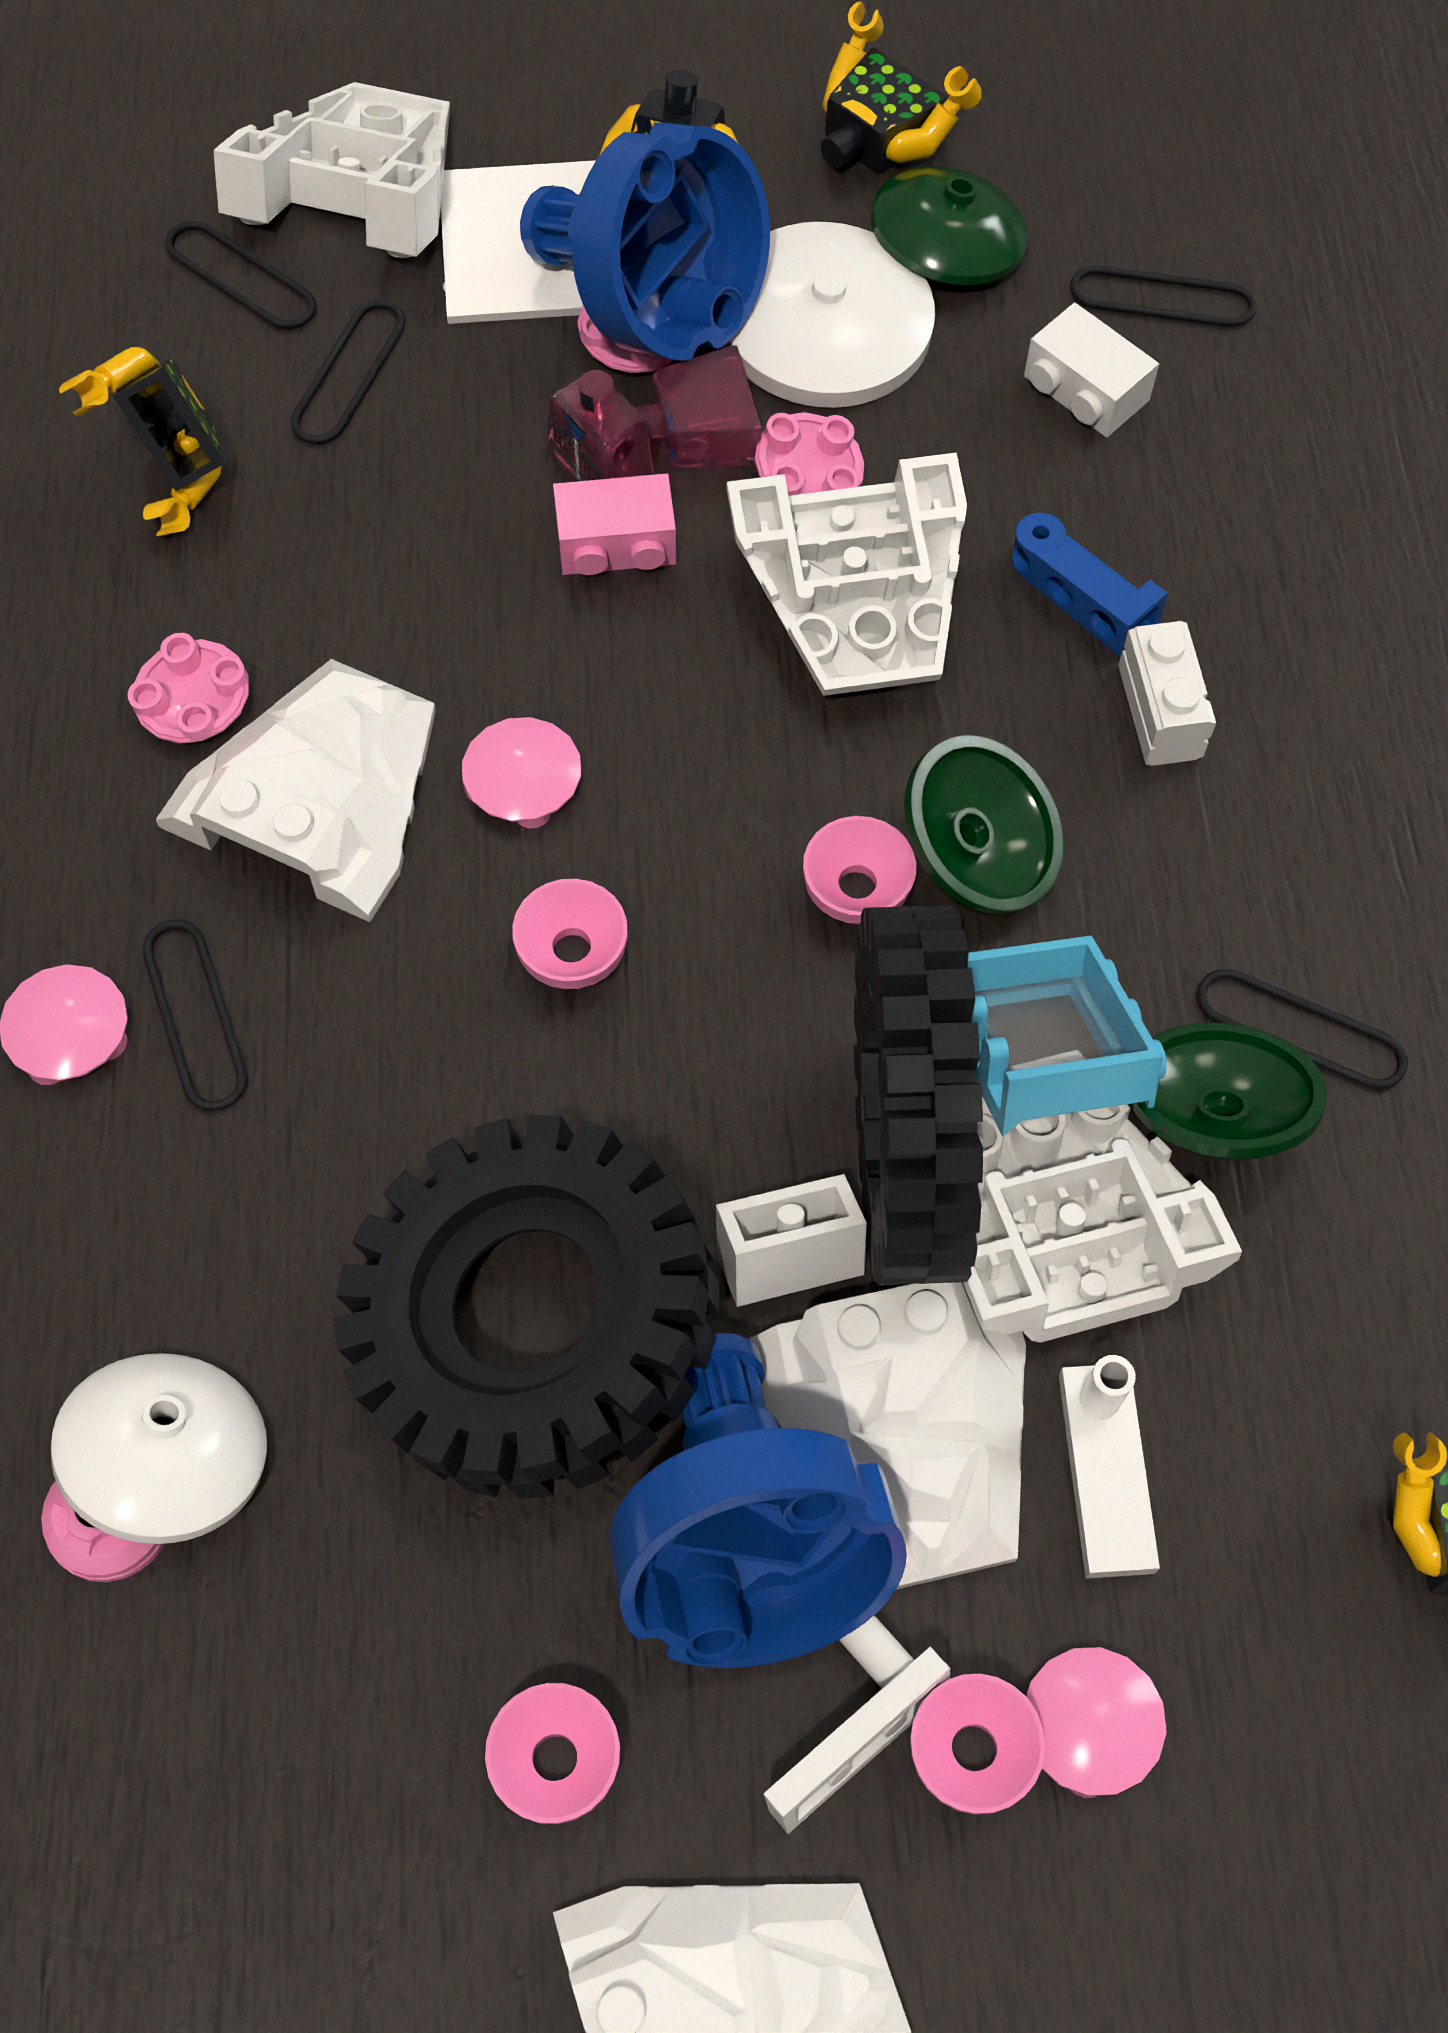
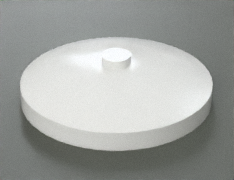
(834, 318)

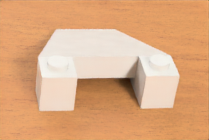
(350, 154)

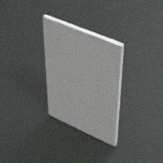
(483, 250)

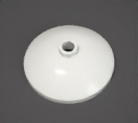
(154, 1478)

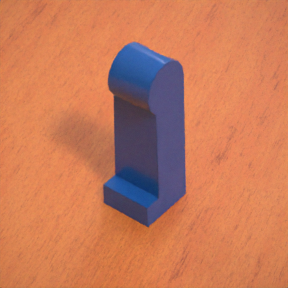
(1082, 582)

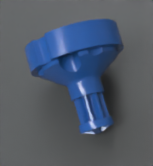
(660, 239)
(753, 1532)

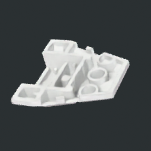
(859, 570)
(317, 785)
(1087, 1226)
(923, 1399)
(729, 1961)

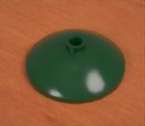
(949, 225)
(983, 825)
(1234, 1092)

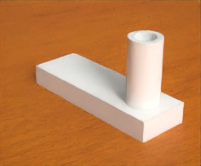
(1108, 1469)
(867, 1731)

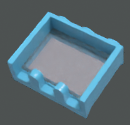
(1058, 1033)

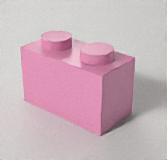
(615, 524)

